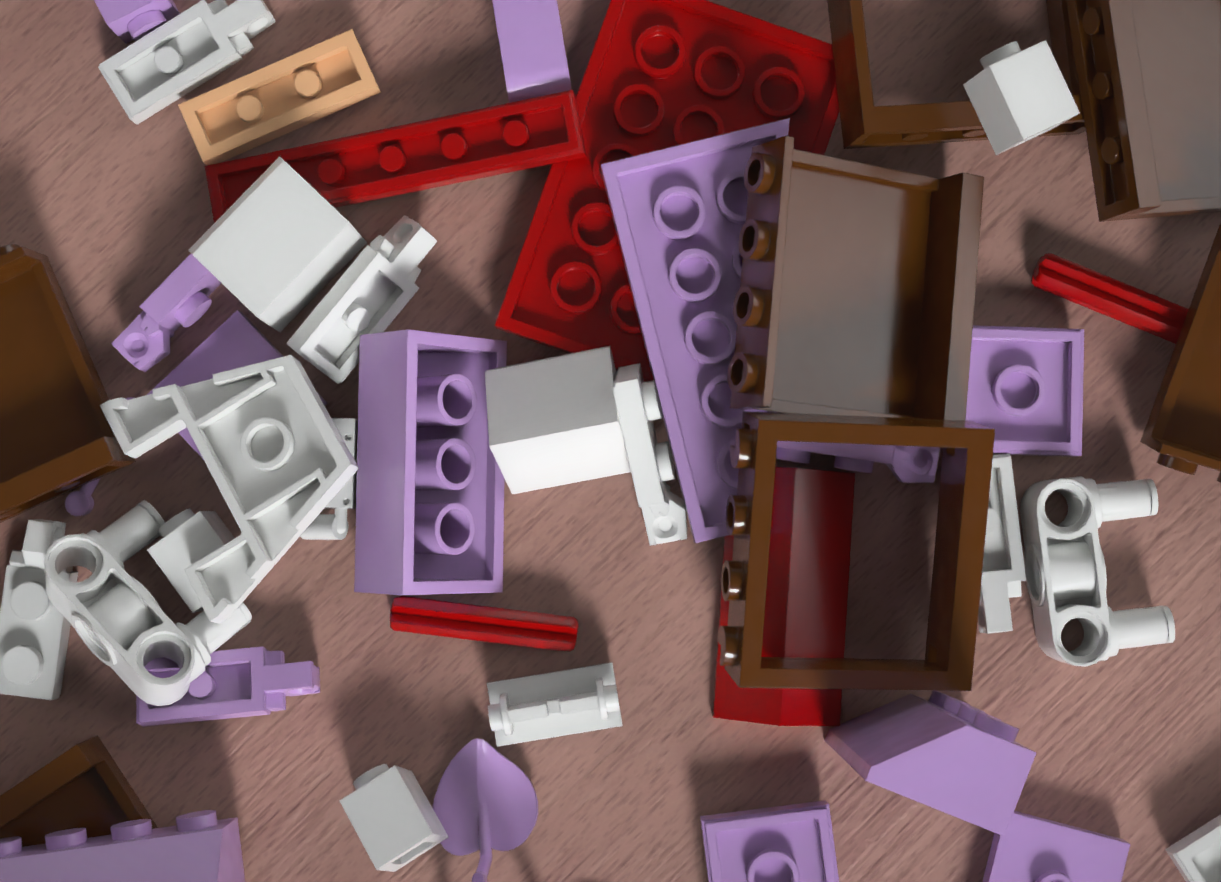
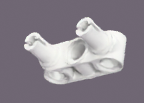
(1069, 569)
(121, 616)

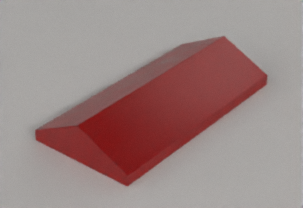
(803, 597)

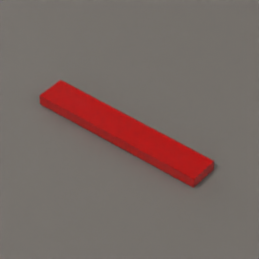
(419, 153)

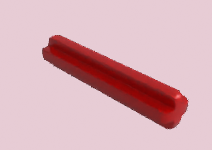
(1109, 296)
(484, 623)

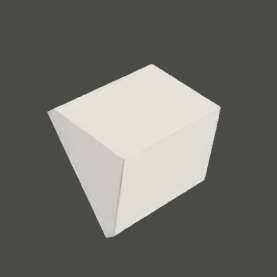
(278, 245)
(555, 420)

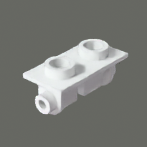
(554, 704)

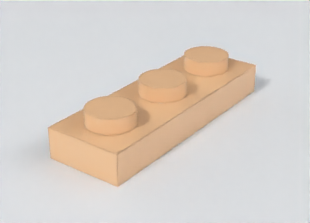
(279, 98)

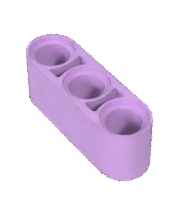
(531, 48)

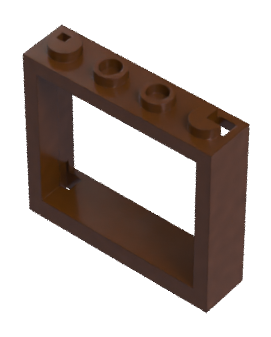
(924, 123)
(955, 563)

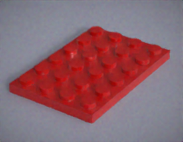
(653, 83)

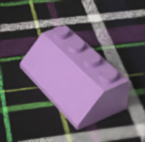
(426, 466)
(939, 757)
(134, 852)

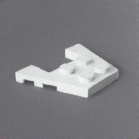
(267, 452)

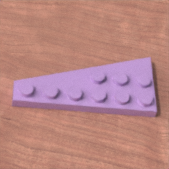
(679, 242)

